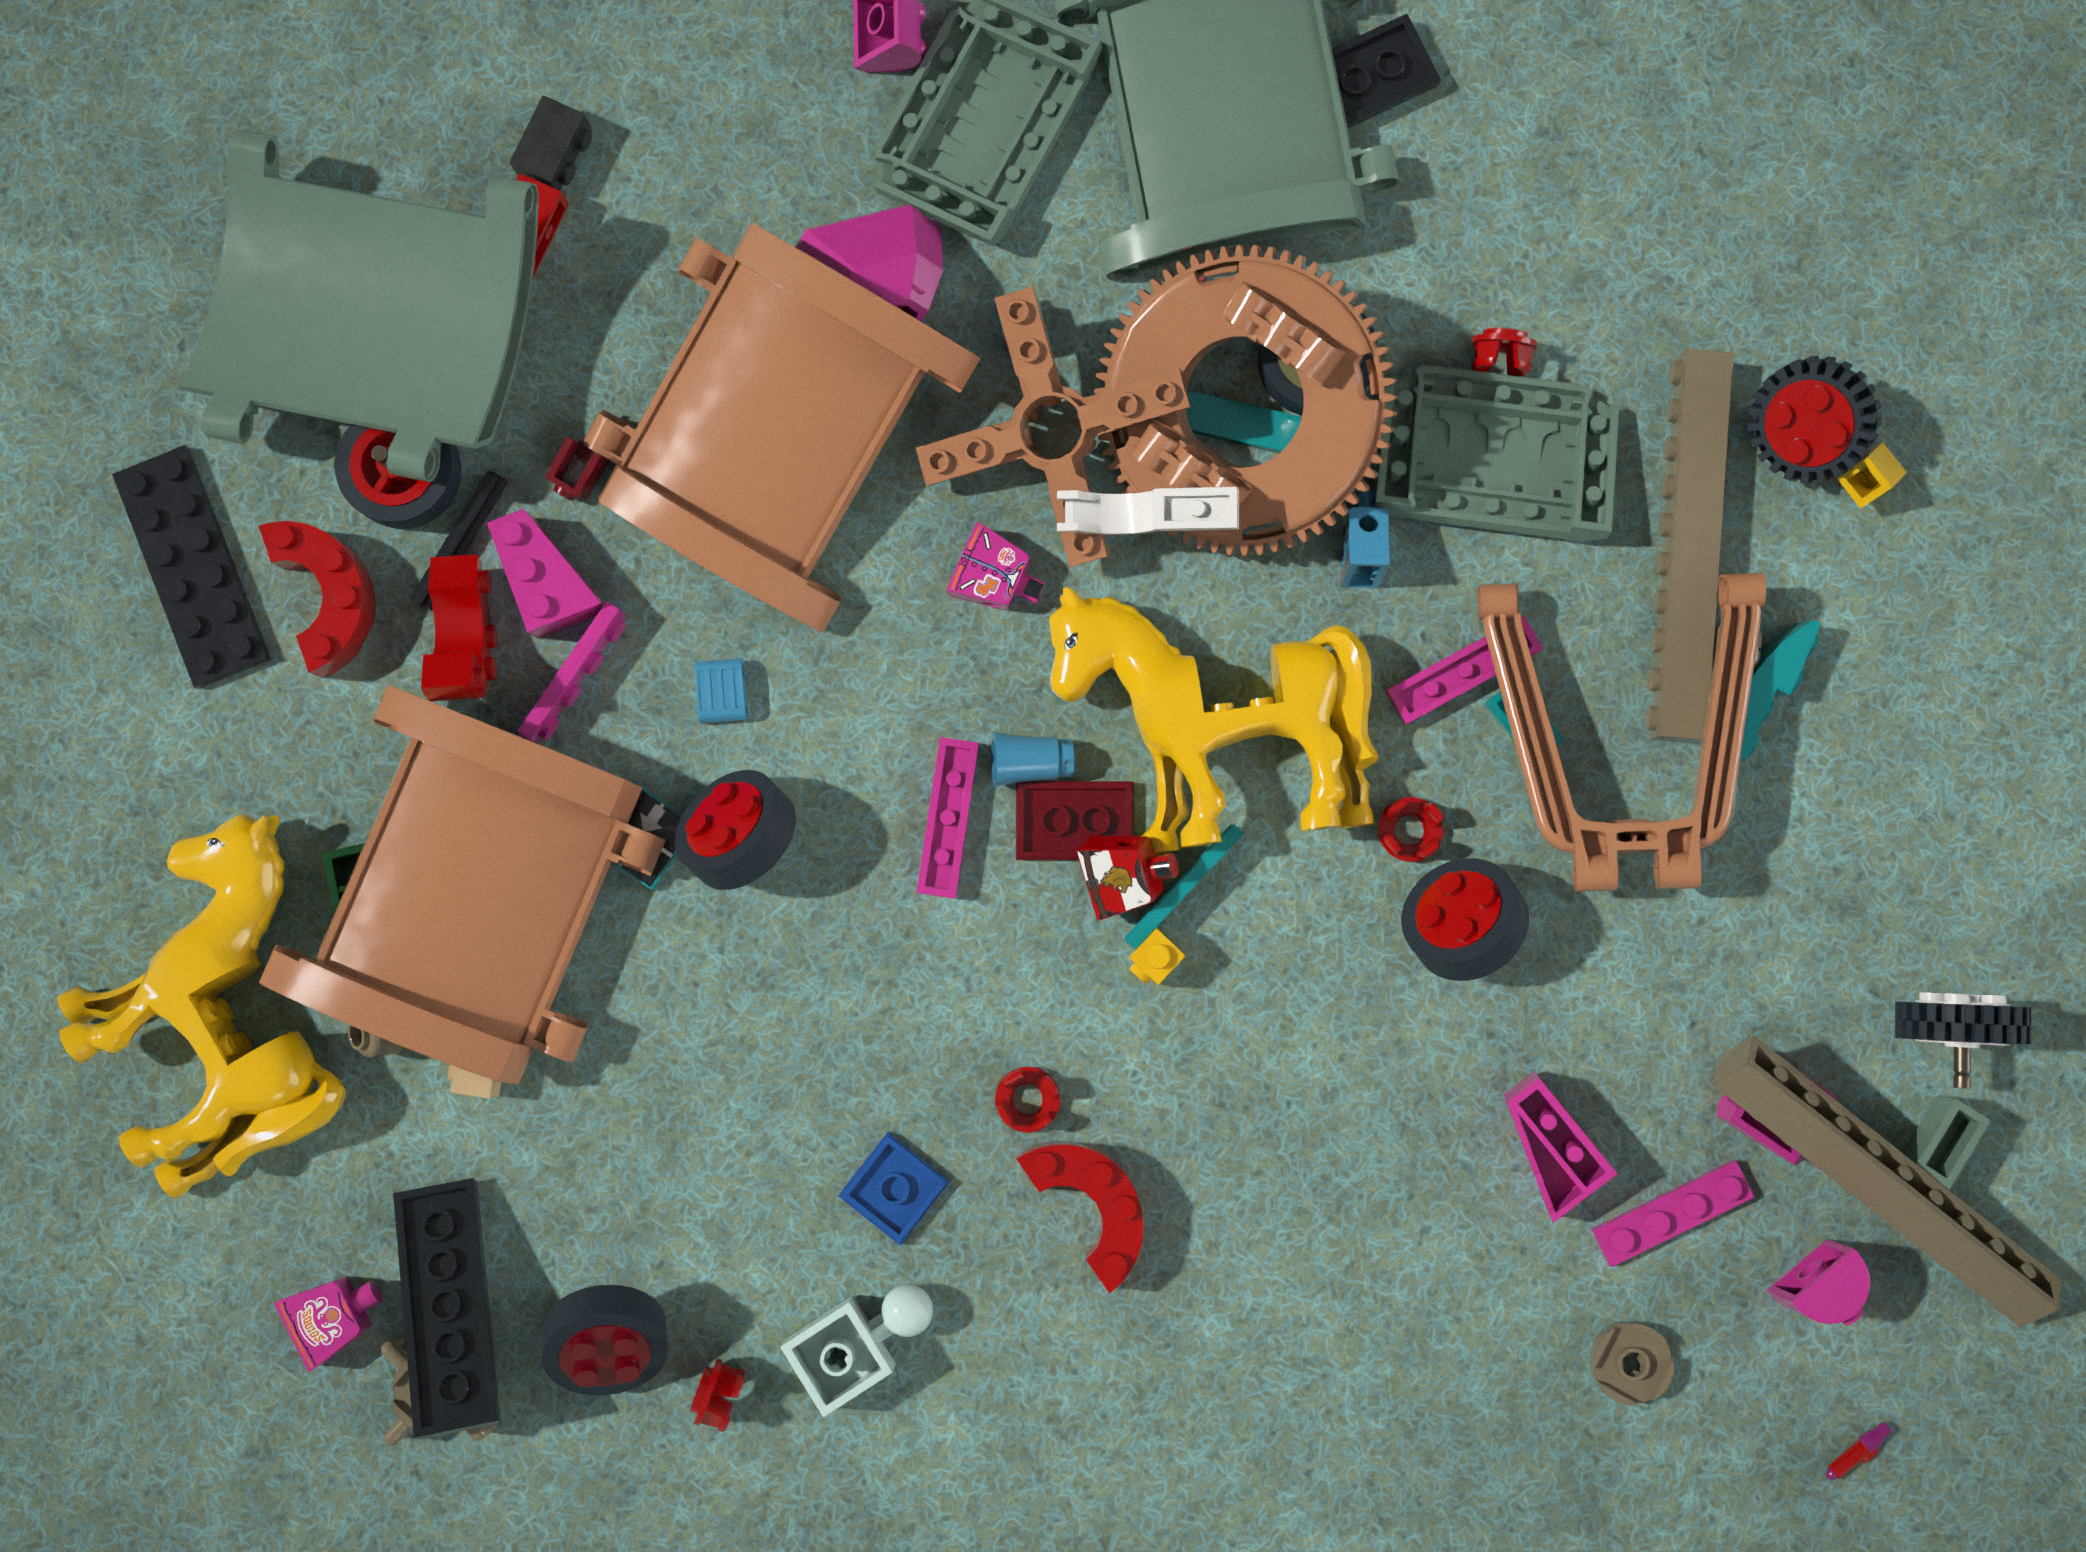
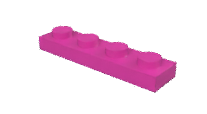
(1449, 678)
(564, 687)
(948, 818)
(1672, 1213)

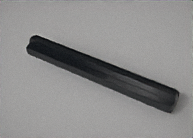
(464, 529)

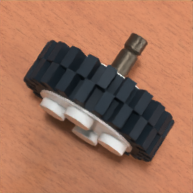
(1963, 1023)

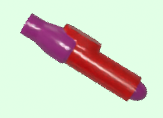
(1860, 1451)

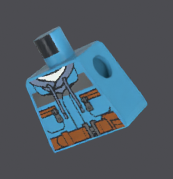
(1364, 544)

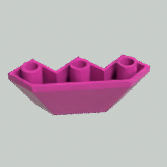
(886, 252)

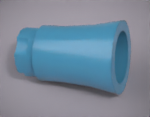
(1030, 758)

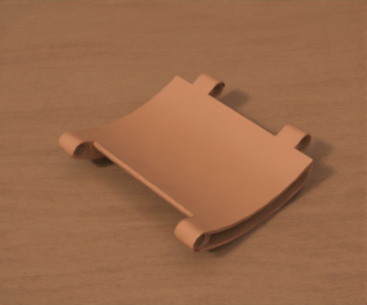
(770, 418)
(469, 895)

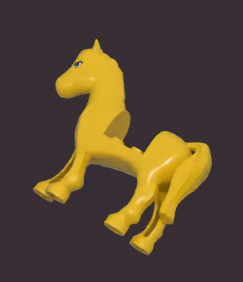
(1317, 702)
(251, 1094)

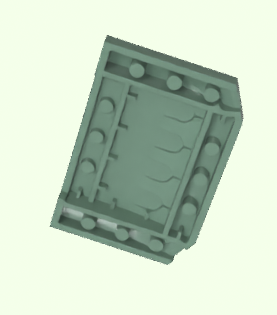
(983, 115)
(1499, 454)

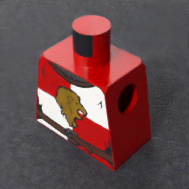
(1123, 872)

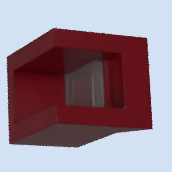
(576, 469)

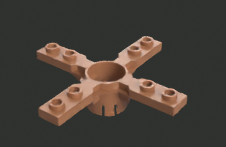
(1042, 386)

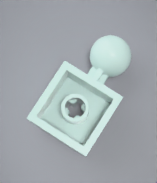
(832, 1383)

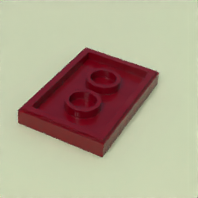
(1062, 815)

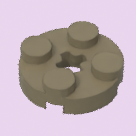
(1653, 1353)

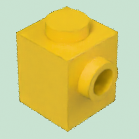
(1872, 476)
(1154, 958)

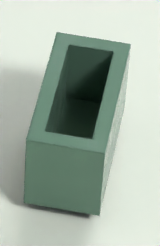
(1946, 1139)

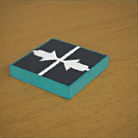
(660, 820)

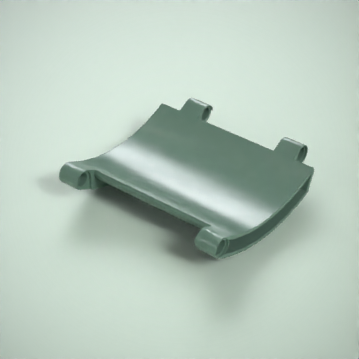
(1228, 125)
(364, 310)

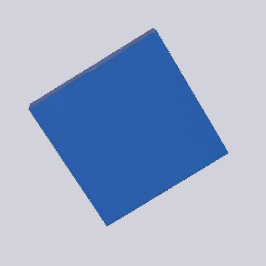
(894, 1188)

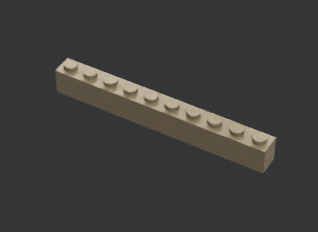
(1690, 545)
(1887, 1182)

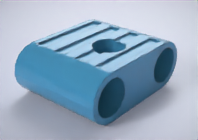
(721, 690)

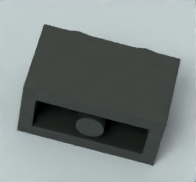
(552, 143)

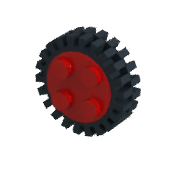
(1814, 419)

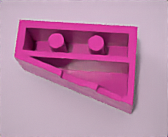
(541, 577)
(1557, 1148)

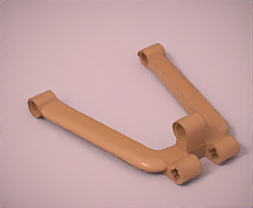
(1597, 844)

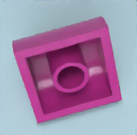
(888, 35)
(1826, 1285)

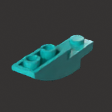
(1777, 676)

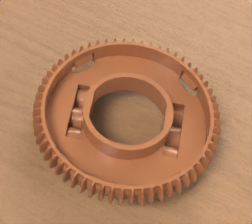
(1308, 329)

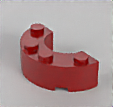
(345, 586)
(463, 630)
(1106, 1184)

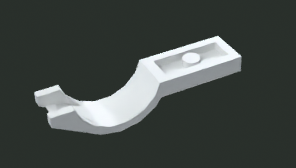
(1150, 511)

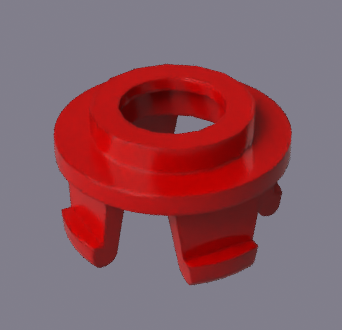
(1513, 341)
(1431, 819)
(1011, 1115)
(708, 1404)

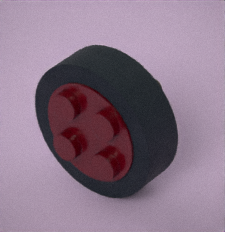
(604, 1340)

